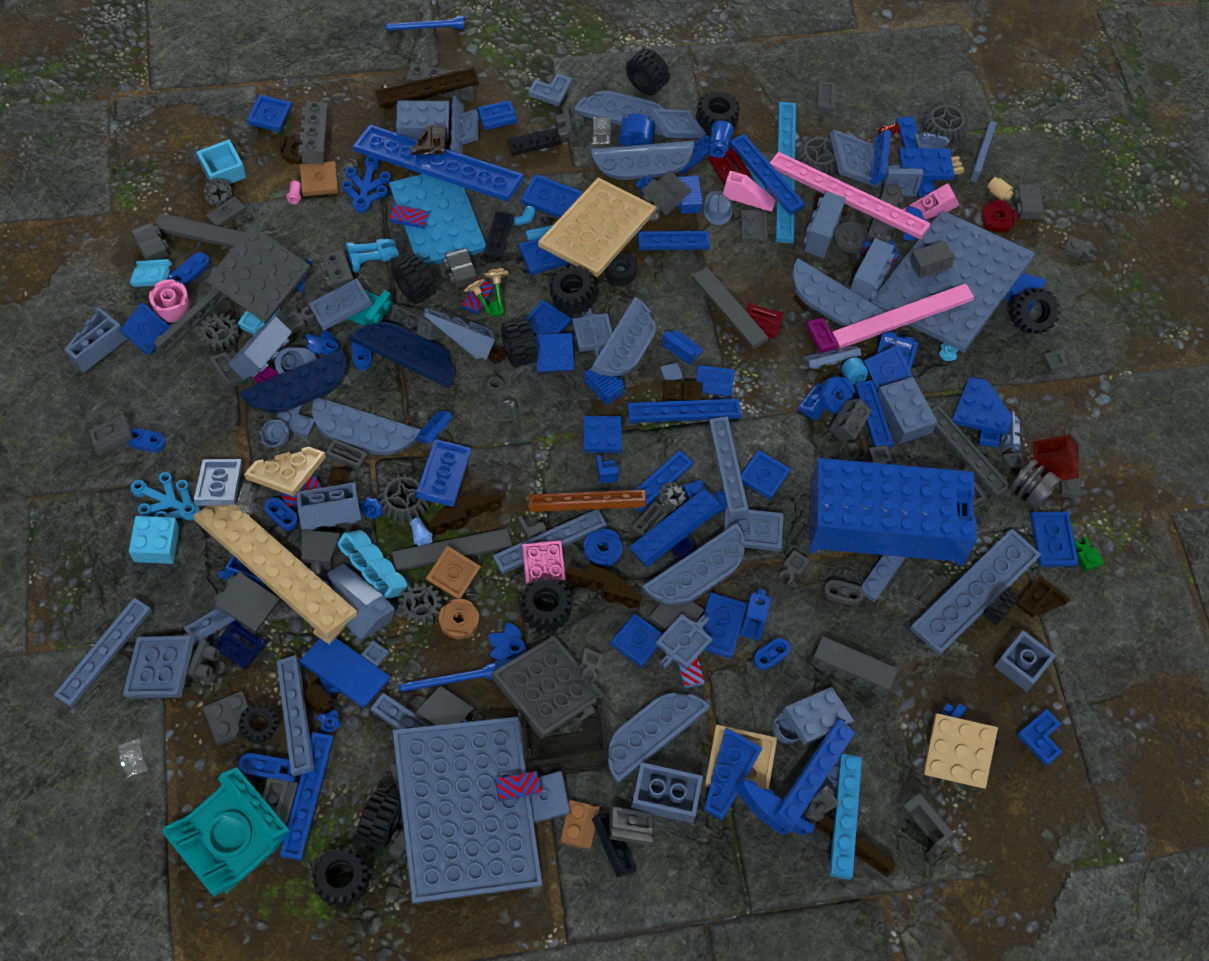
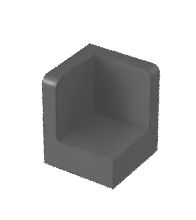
(530, 527)

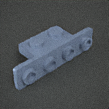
(463, 126)

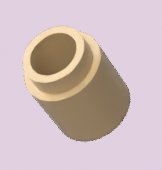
(1000, 189)

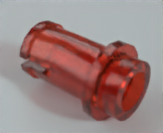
(894, 128)

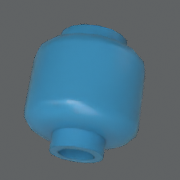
(854, 370)

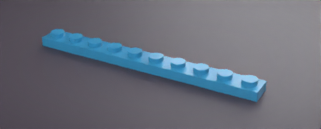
(786, 146)

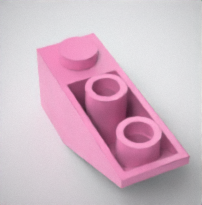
(745, 190)
(939, 200)

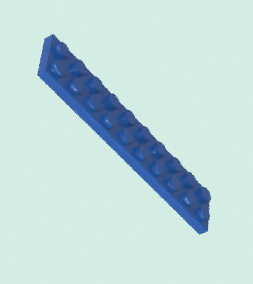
(449, 167)

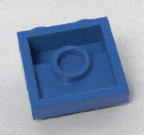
(906, 345)

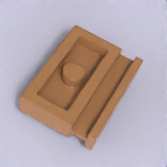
(578, 825)

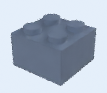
(1025, 661)

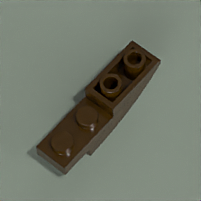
(466, 506)
(612, 587)

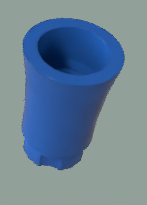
(720, 138)

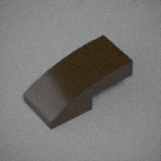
(682, 390)

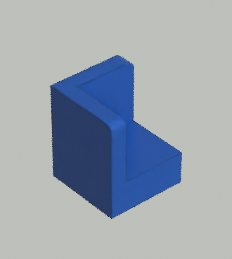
(606, 471)

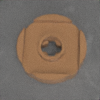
(463, 629)

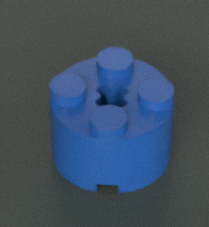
(636, 130)

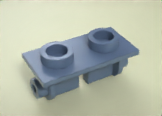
(929, 140)
(1011, 440)

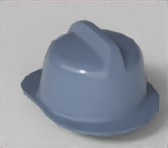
(717, 208)
(292, 358)

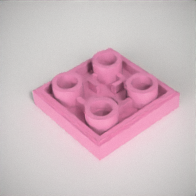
(543, 561)

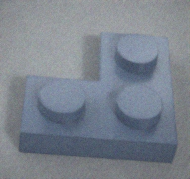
(551, 93)
(297, 423)

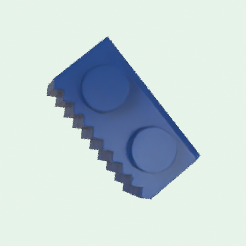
(693, 201)
(605, 387)

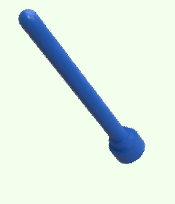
(457, 22)
(485, 672)

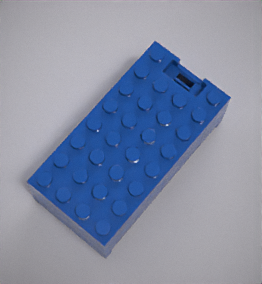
(892, 510)

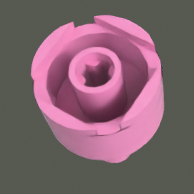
(169, 300)

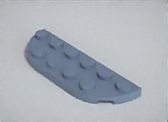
(616, 107)
(643, 160)
(830, 296)
(626, 342)
(361, 428)
(699, 570)
(652, 731)

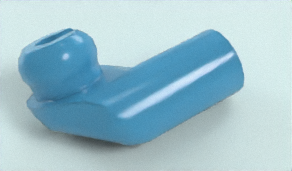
(526, 217)

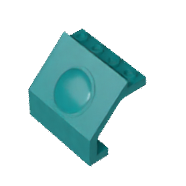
(227, 834)

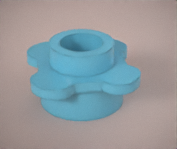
(948, 352)

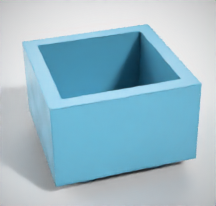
(221, 162)
(154, 539)

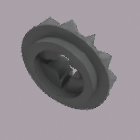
(210, 187)
(667, 491)

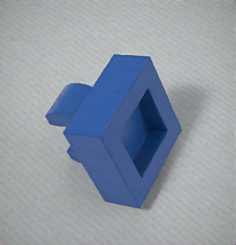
(950, 711)

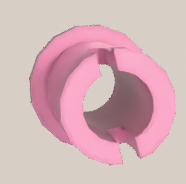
(293, 196)

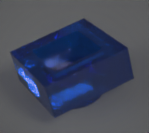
(683, 548)

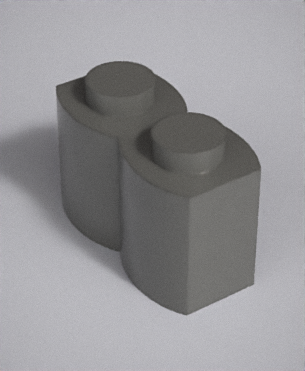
(1028, 201)
(149, 242)
(460, 268)

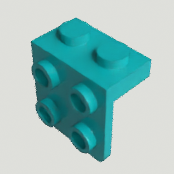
(376, 312)

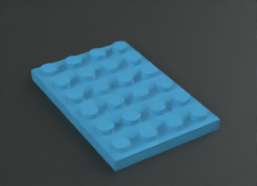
(450, 218)

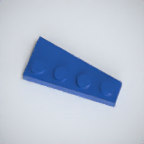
(732, 766)

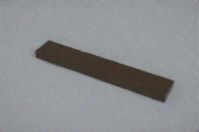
(427, 87)

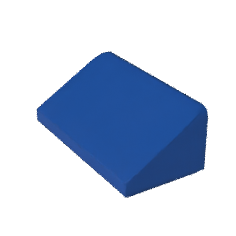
(812, 405)

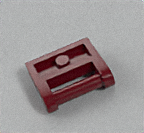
(723, 165)
(768, 325)

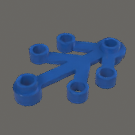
(366, 185)

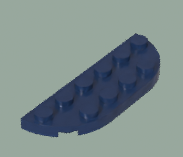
(407, 350)
(297, 385)

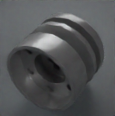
(1034, 484)

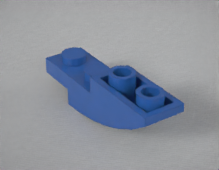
(764, 805)

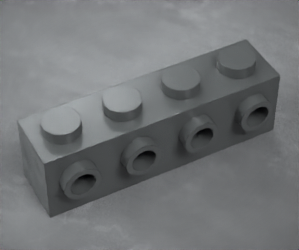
(420, 72)
(314, 132)
(893, 195)

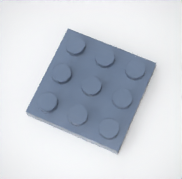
(852, 156)
(159, 667)

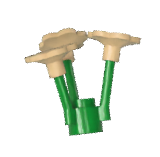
(496, 307)

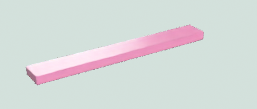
(903, 316)

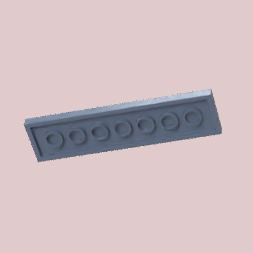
(975, 592)

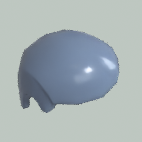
(274, 434)
(783, 730)

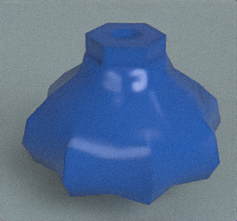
(371, 508)

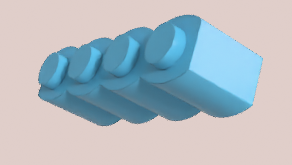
(373, 566)

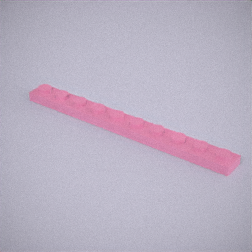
(854, 197)

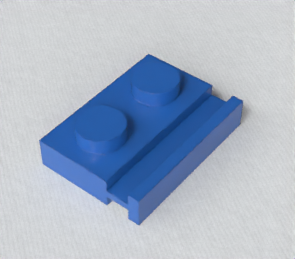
(497, 115)
(716, 380)

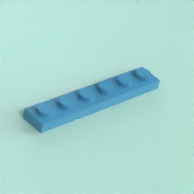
(845, 817)

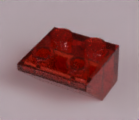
(1058, 456)

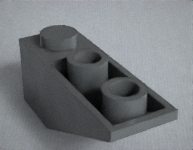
(415, 321)

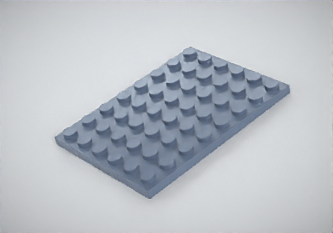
(980, 260)
(453, 824)

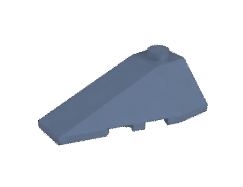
(472, 337)
(371, 606)

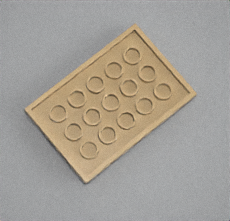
(597, 227)

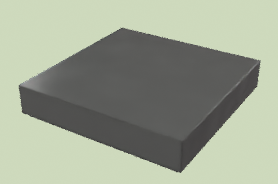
(667, 614)
(443, 709)

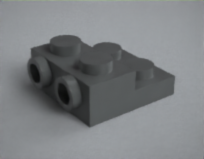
(665, 192)

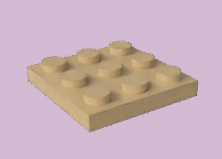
(960, 750)
(762, 767)

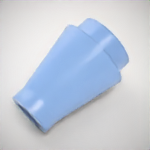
(421, 534)

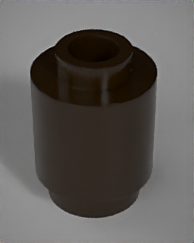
(319, 699)

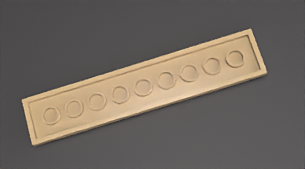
(277, 567)

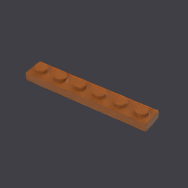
(587, 500)

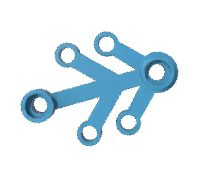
(166, 501)

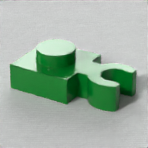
(1088, 557)

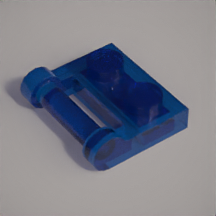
(236, 650)

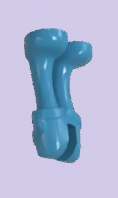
(382, 250)

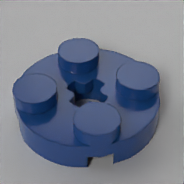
(828, 393)
(603, 558)

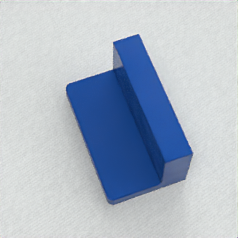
(681, 346)

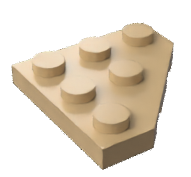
(287, 471)

